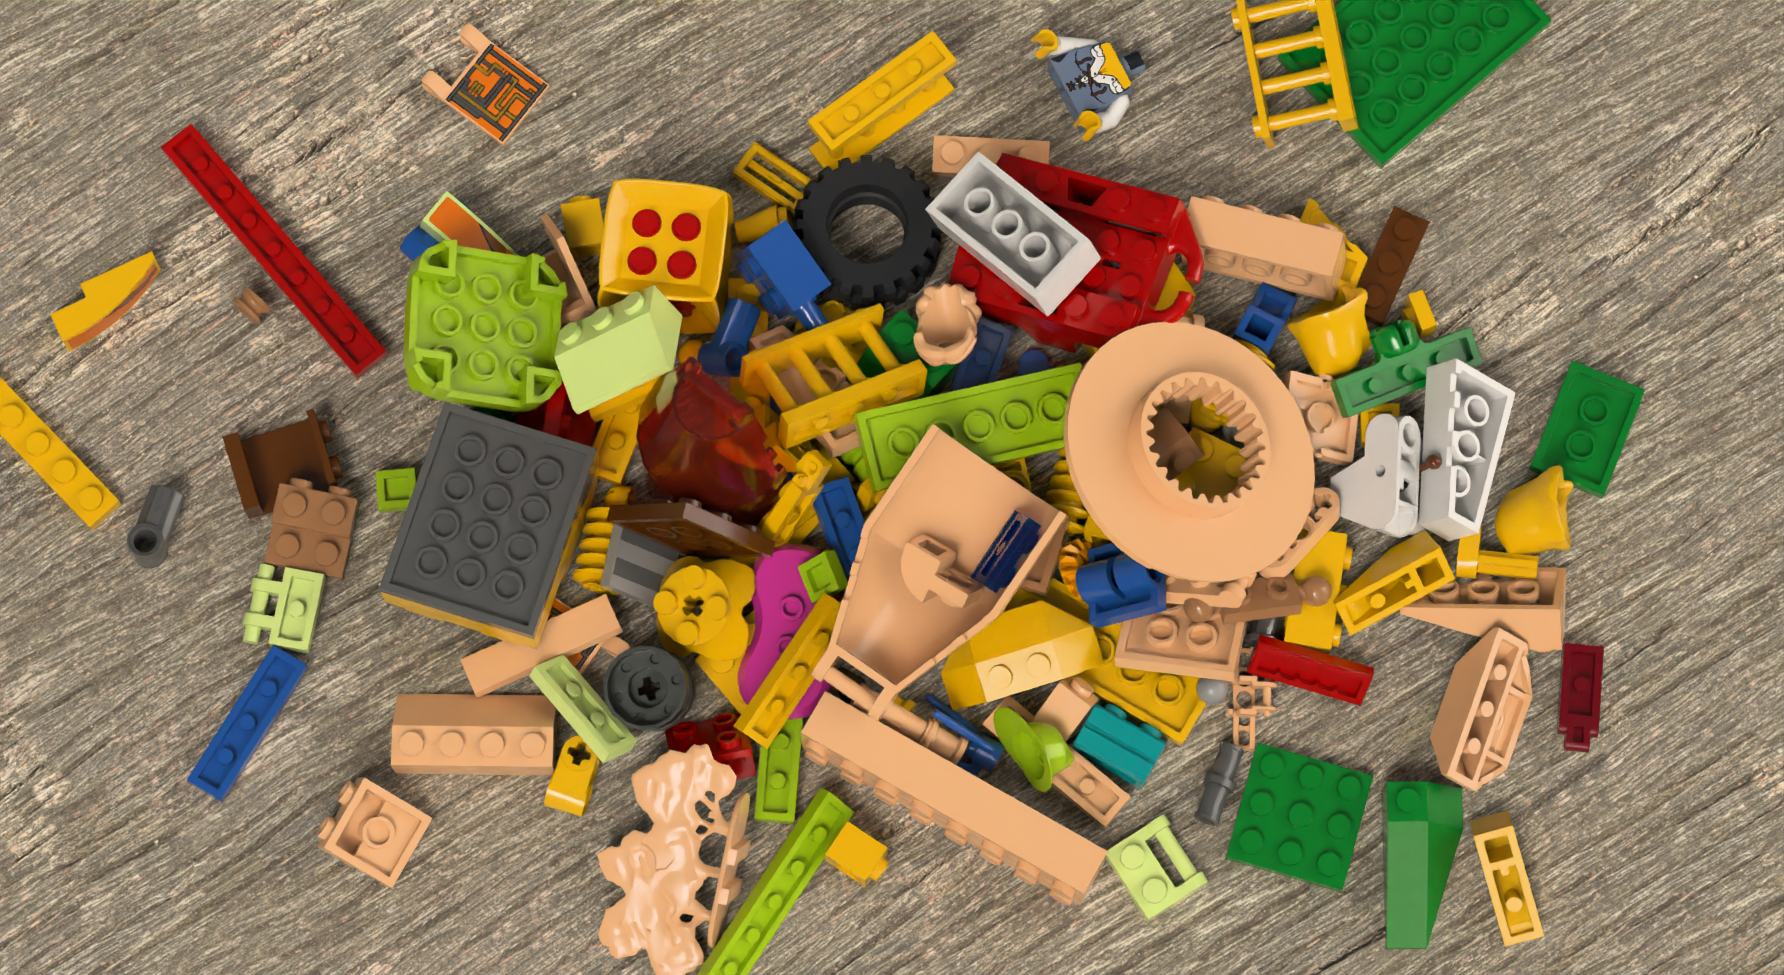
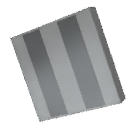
(635, 565)

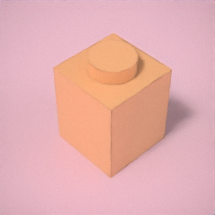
(1067, 706)

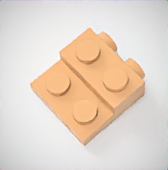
(372, 831)

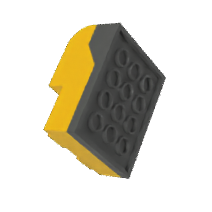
(491, 525)

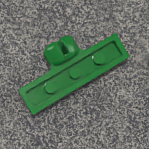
(1399, 365)

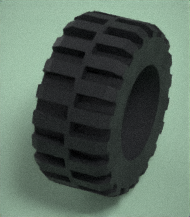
(869, 185)

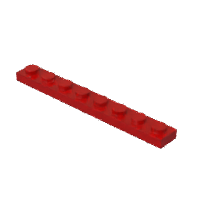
(274, 251)

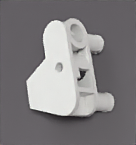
(1372, 484)

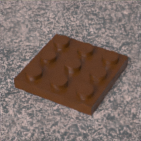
(691, 529)

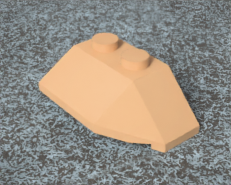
(1483, 710)

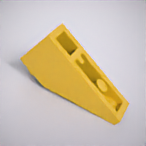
(1394, 582)
(1506, 878)

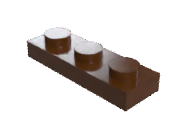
(1391, 262)

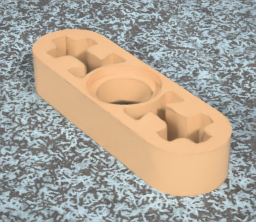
(1324, 520)

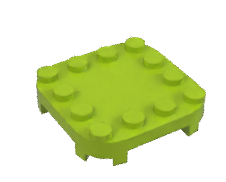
(482, 327)

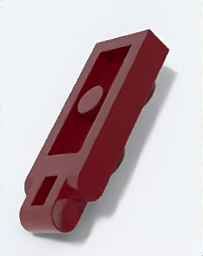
(1579, 695)

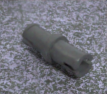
(1219, 784)

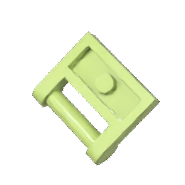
(1145, 876)

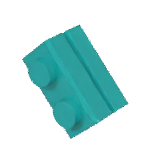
(1120, 745)

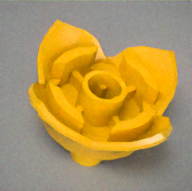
(720, 629)

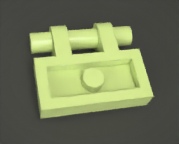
(295, 611)

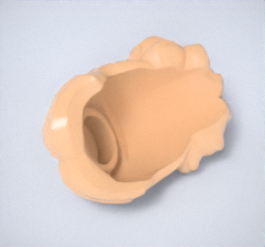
(946, 324)

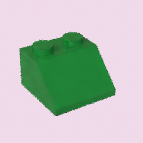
(899, 338)

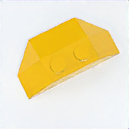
(1019, 653)

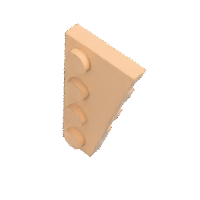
(836, 441)

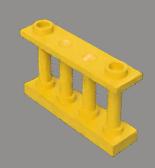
(1331, 71)
(883, 103)
(832, 408)

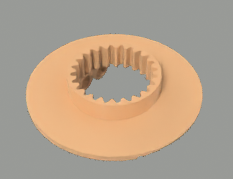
(1128, 492)

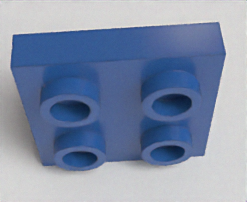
(1119, 587)

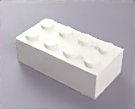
(1013, 233)

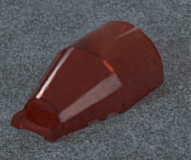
(706, 447)

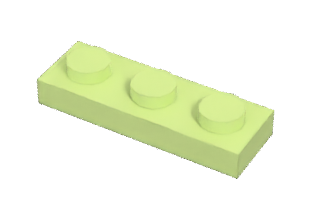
(582, 708)

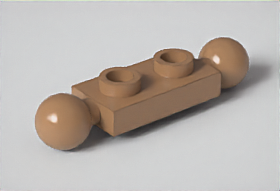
(1266, 600)

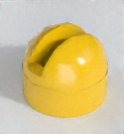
(619, 495)

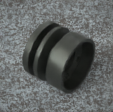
(630, 675)

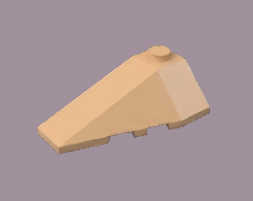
(1519, 606)

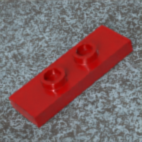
(1310, 670)

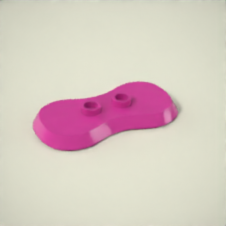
(779, 610)

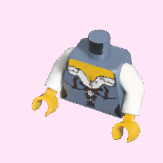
(1090, 79)

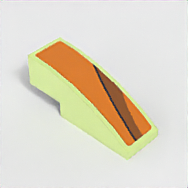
(454, 221)

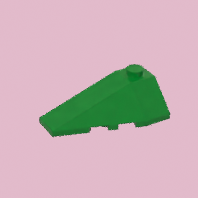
(1419, 845)

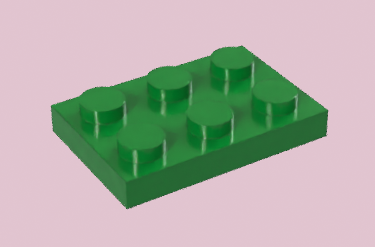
(1587, 428)

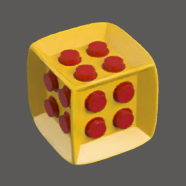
(668, 239)

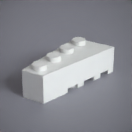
(1466, 428)

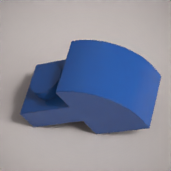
(1265, 318)

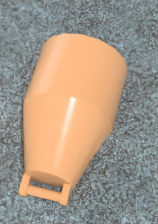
(880, 622)

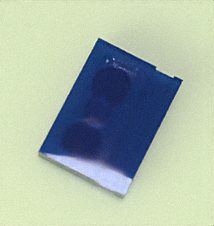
(997, 565)

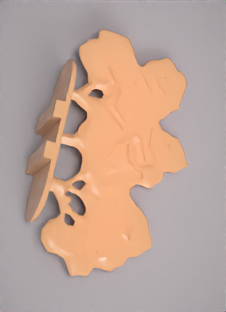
(664, 866)

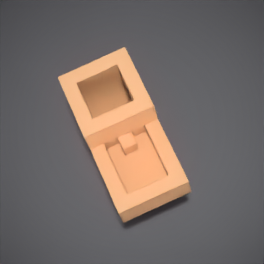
(929, 573)

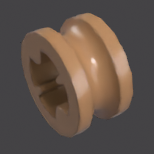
(251, 305)

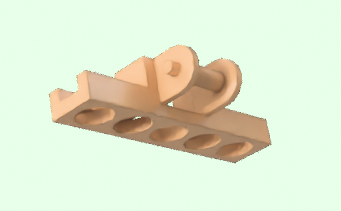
(1251, 710)

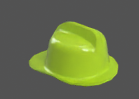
(1033, 746)

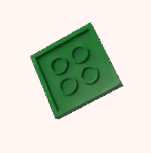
(1299, 817)

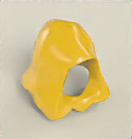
(1334, 333)
(1535, 515)

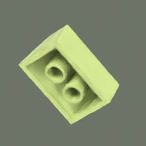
(618, 348)

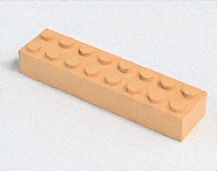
(952, 799)

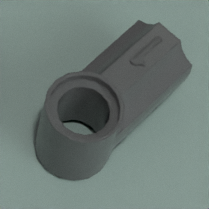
(155, 523)

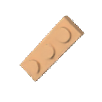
(954, 152)

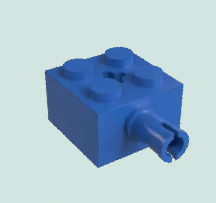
(784, 276)

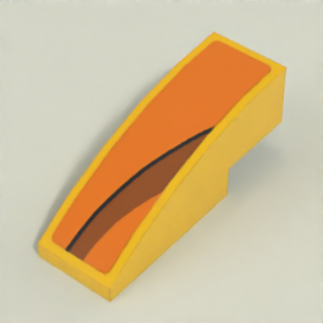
(106, 300)

